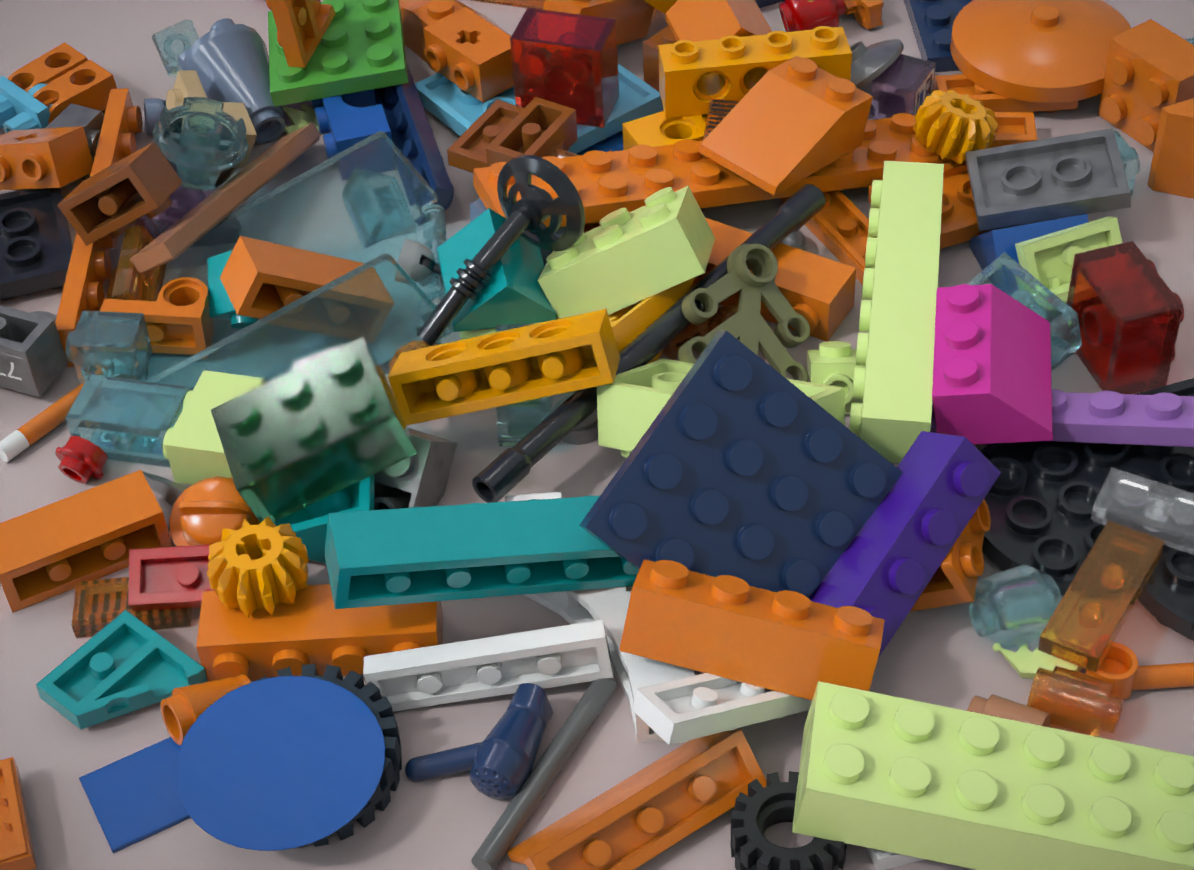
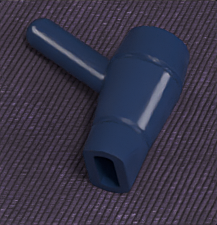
(504, 756)

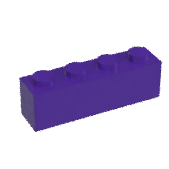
(910, 530)

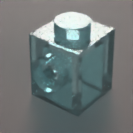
(109, 345)

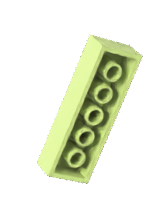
(987, 789)

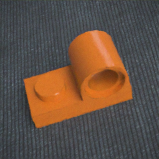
(177, 319)

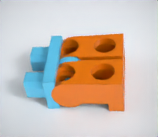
(49, 85)

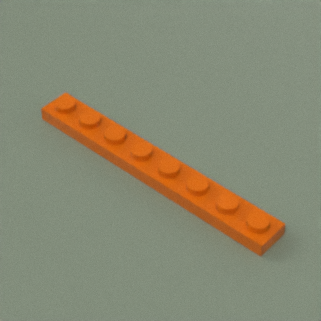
(92, 263)

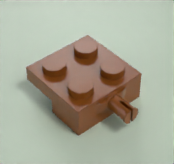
(514, 131)

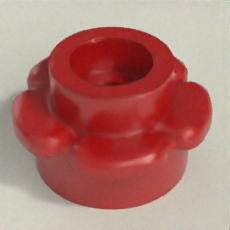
(81, 459)

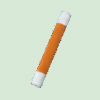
(37, 426)

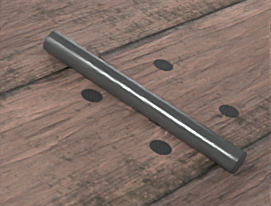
(543, 775)

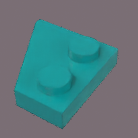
(117, 673)

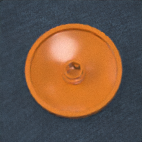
(1036, 47)

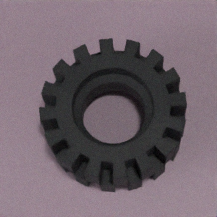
(765, 808)

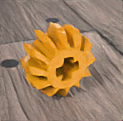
(954, 125)
(258, 566)

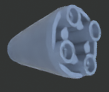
(235, 69)

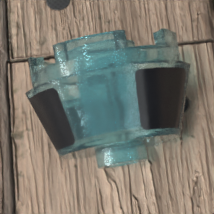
(201, 142)

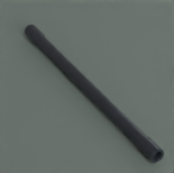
(517, 461)

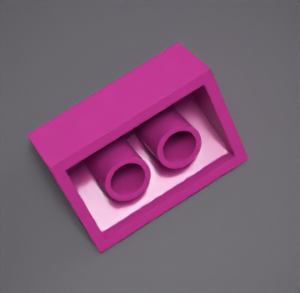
(991, 367)

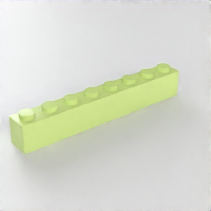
(900, 309)

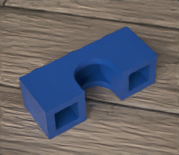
(348, 120)

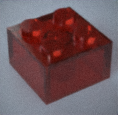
(567, 62)
(1124, 318)

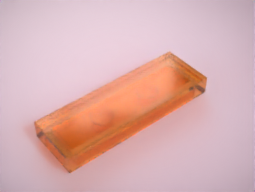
(1101, 596)

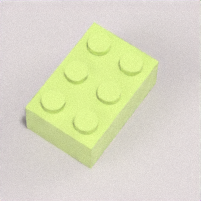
(630, 256)

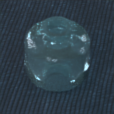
(1014, 606)

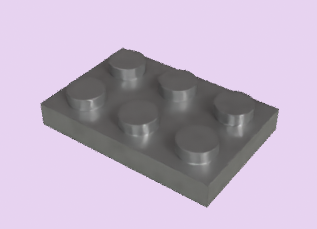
(1047, 179)

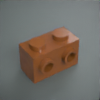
(121, 194)

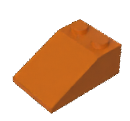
(789, 126)

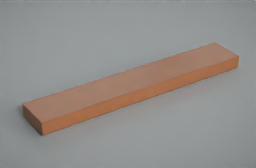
(225, 199)

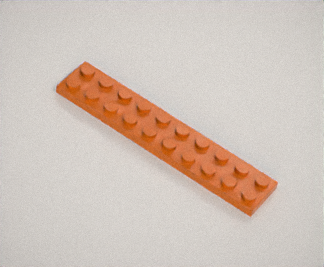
(630, 176)

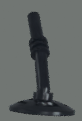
(521, 217)

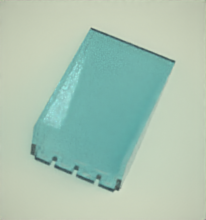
(346, 208)

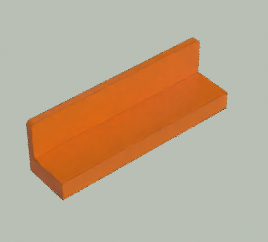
(647, 809)

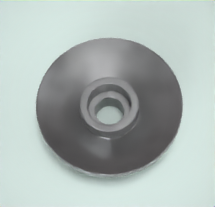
(873, 60)

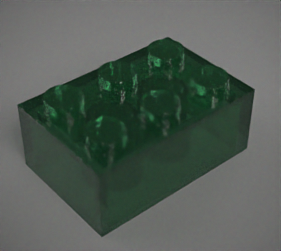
(312, 432)

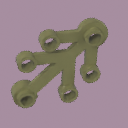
(747, 323)

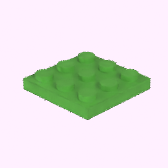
(356, 54)

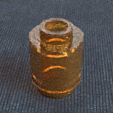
(1076, 701)

